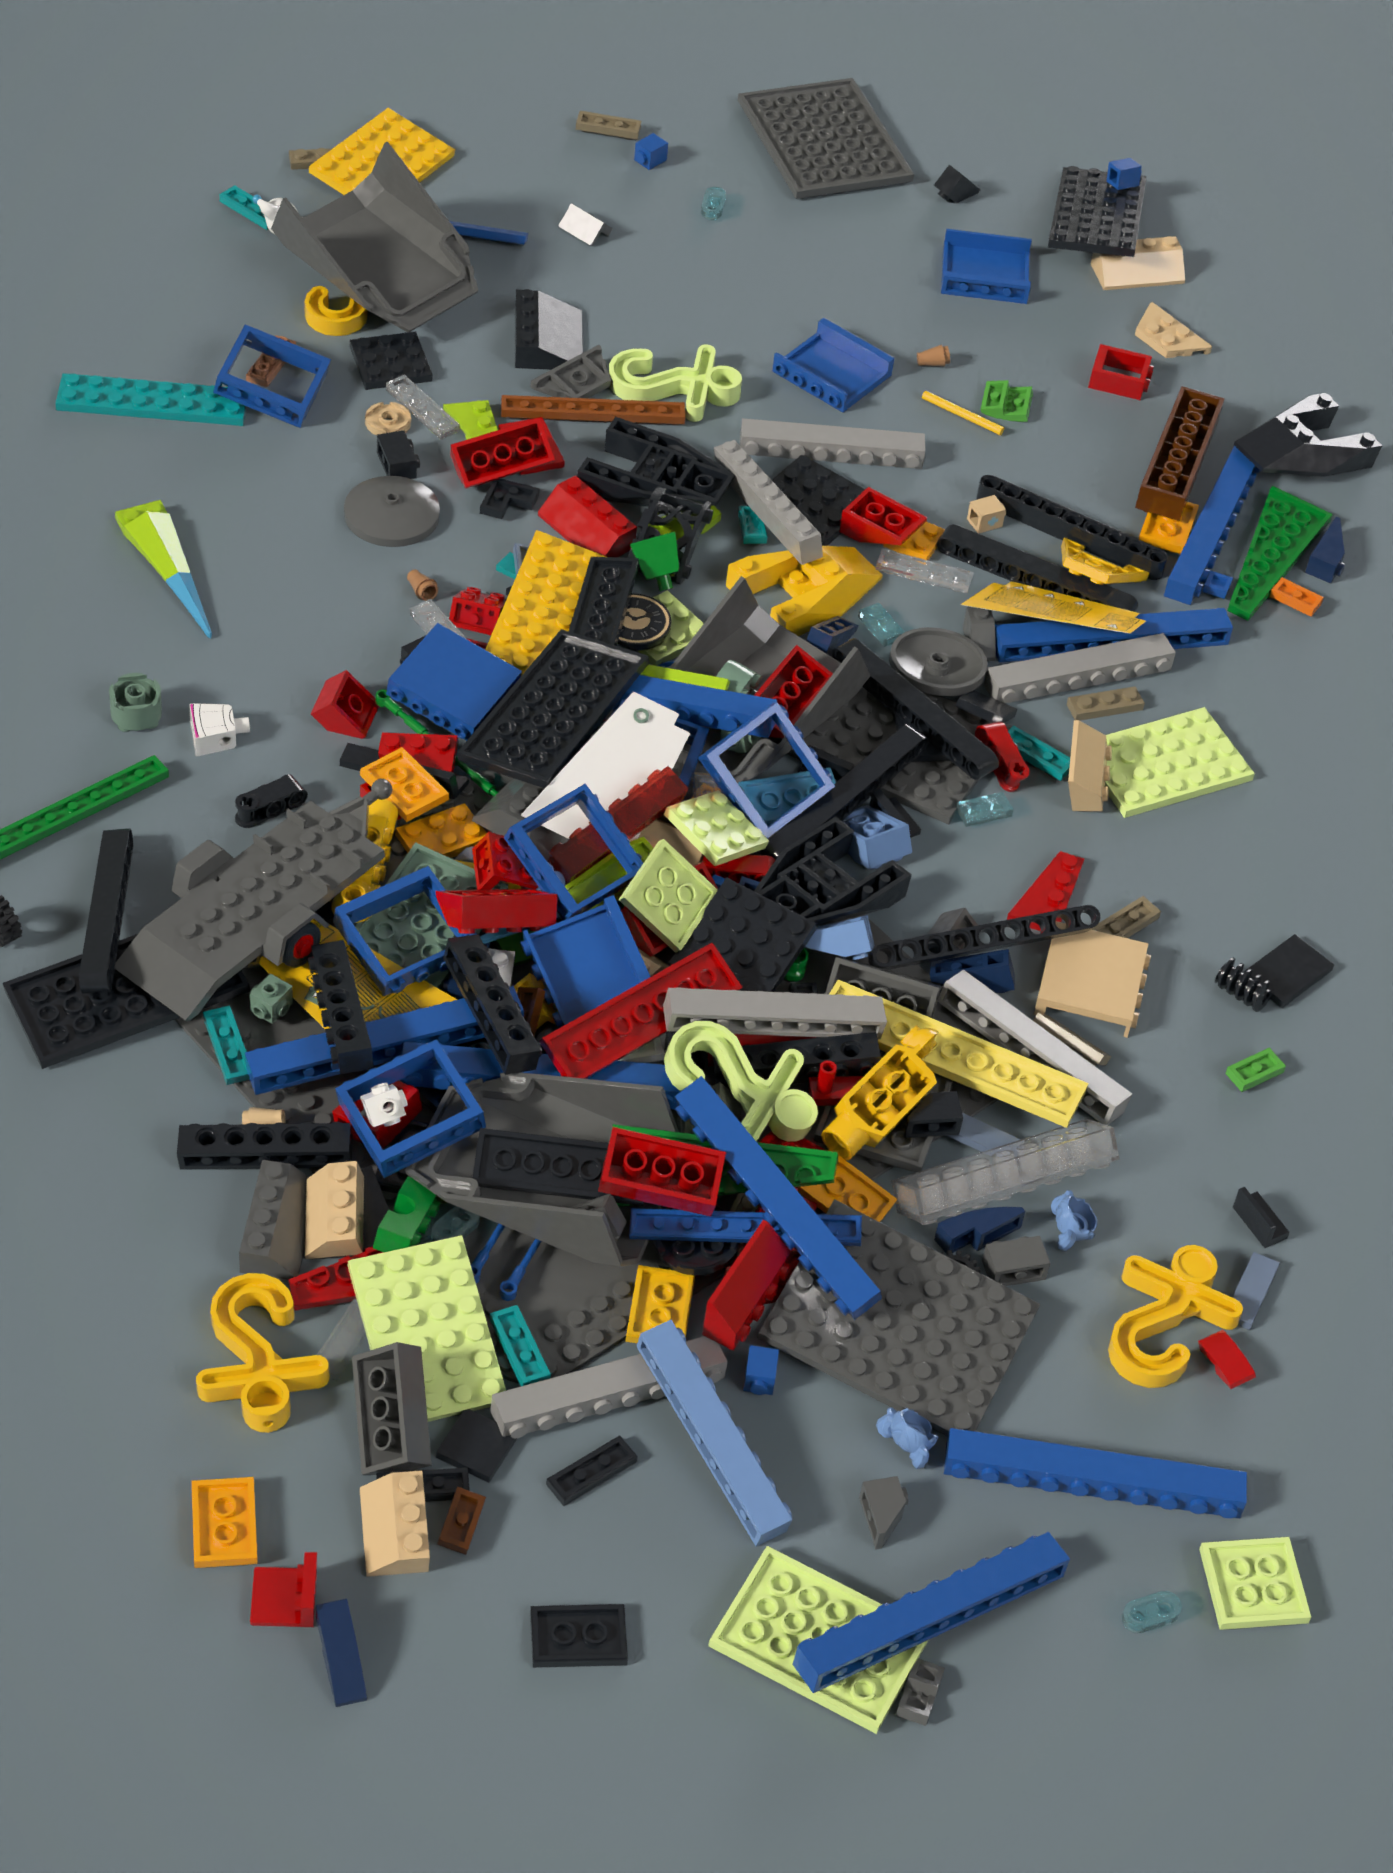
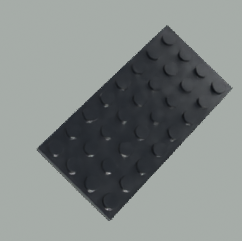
(1096, 215)
(553, 708)
(68, 1023)

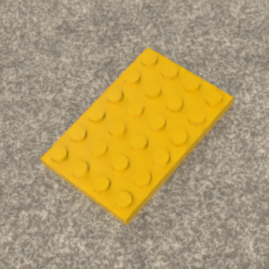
(355, 157)

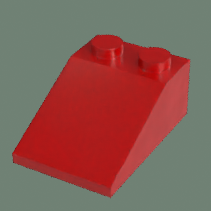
(879, 519)

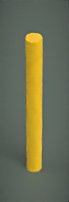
(959, 411)

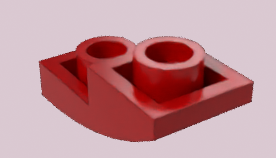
(1228, 1359)

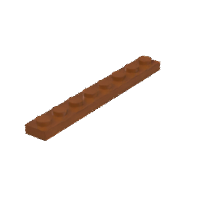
(592, 409)

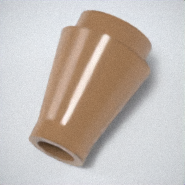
(934, 357)
(423, 586)

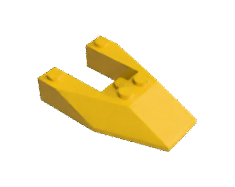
(817, 588)

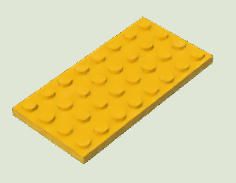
(540, 599)

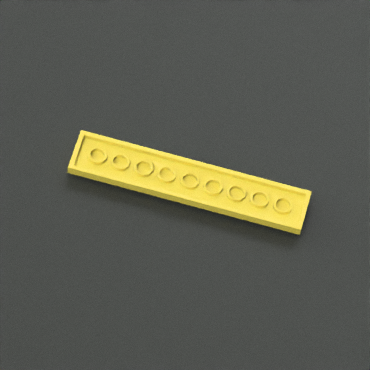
(983, 1064)

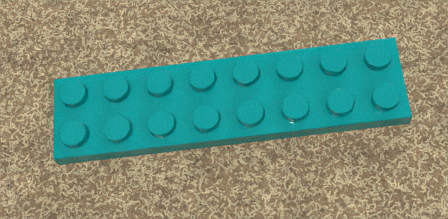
(147, 399)

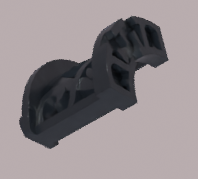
(693, 513)

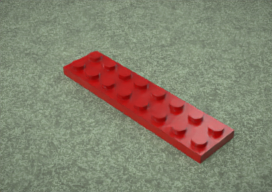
(632, 1016)

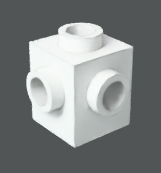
(375, 1100)

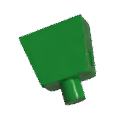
(658, 559)

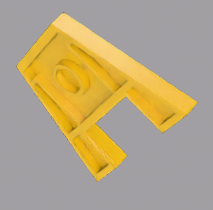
(1096, 568)

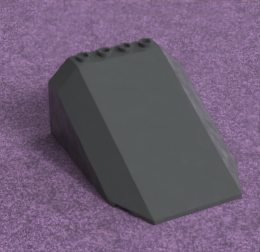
(384, 246)
(750, 636)
(549, 1108)

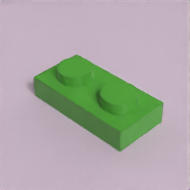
(1255, 1069)

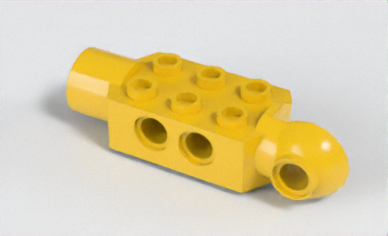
(380, 831)
(883, 1095)

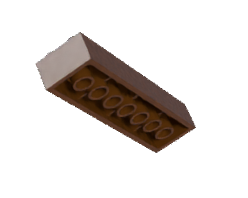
(1179, 453)

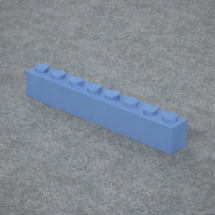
(714, 1432)

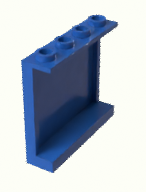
(986, 266)
(835, 366)
(452, 681)
(585, 960)

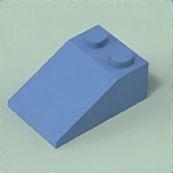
(877, 837)
(844, 938)

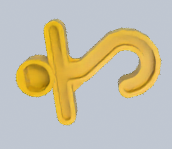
(332, 321)
(1181, 1293)
(265, 1377)

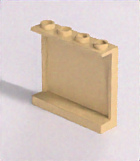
(1095, 977)

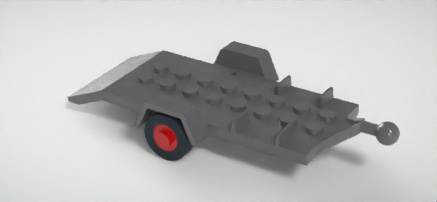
(251, 903)

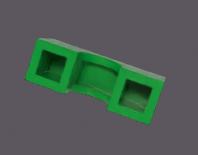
(408, 1219)

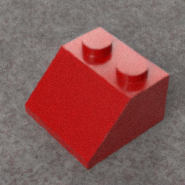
(345, 706)

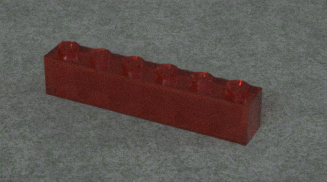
(631, 817)

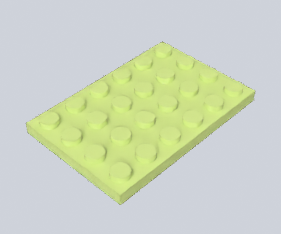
(1172, 762)
(432, 1302)
(790, 1603)

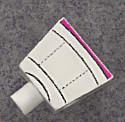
(215, 727)

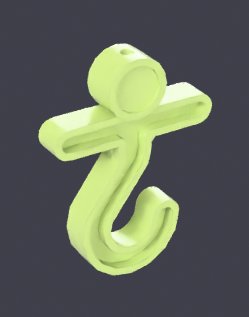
(701, 384)
(764, 1101)

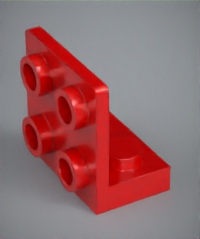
(476, 610)
(496, 862)
(285, 1594)

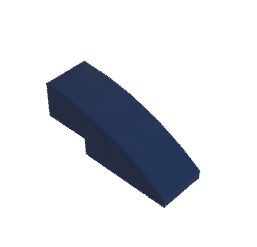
(978, 1227)
(341, 1652)

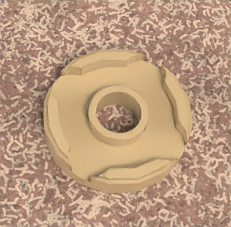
(377, 414)

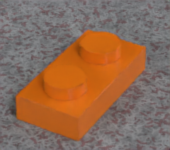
(1296, 597)

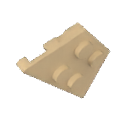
(1168, 335)

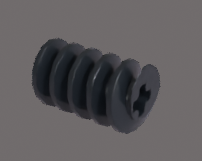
(1243, 985)

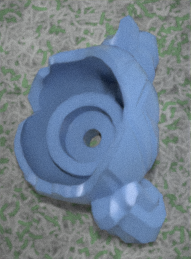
(1073, 1219)
(909, 1432)

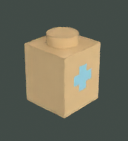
(986, 514)

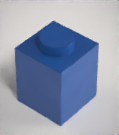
(651, 151)
(1124, 173)
(761, 1370)

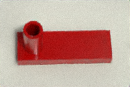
(827, 1088)

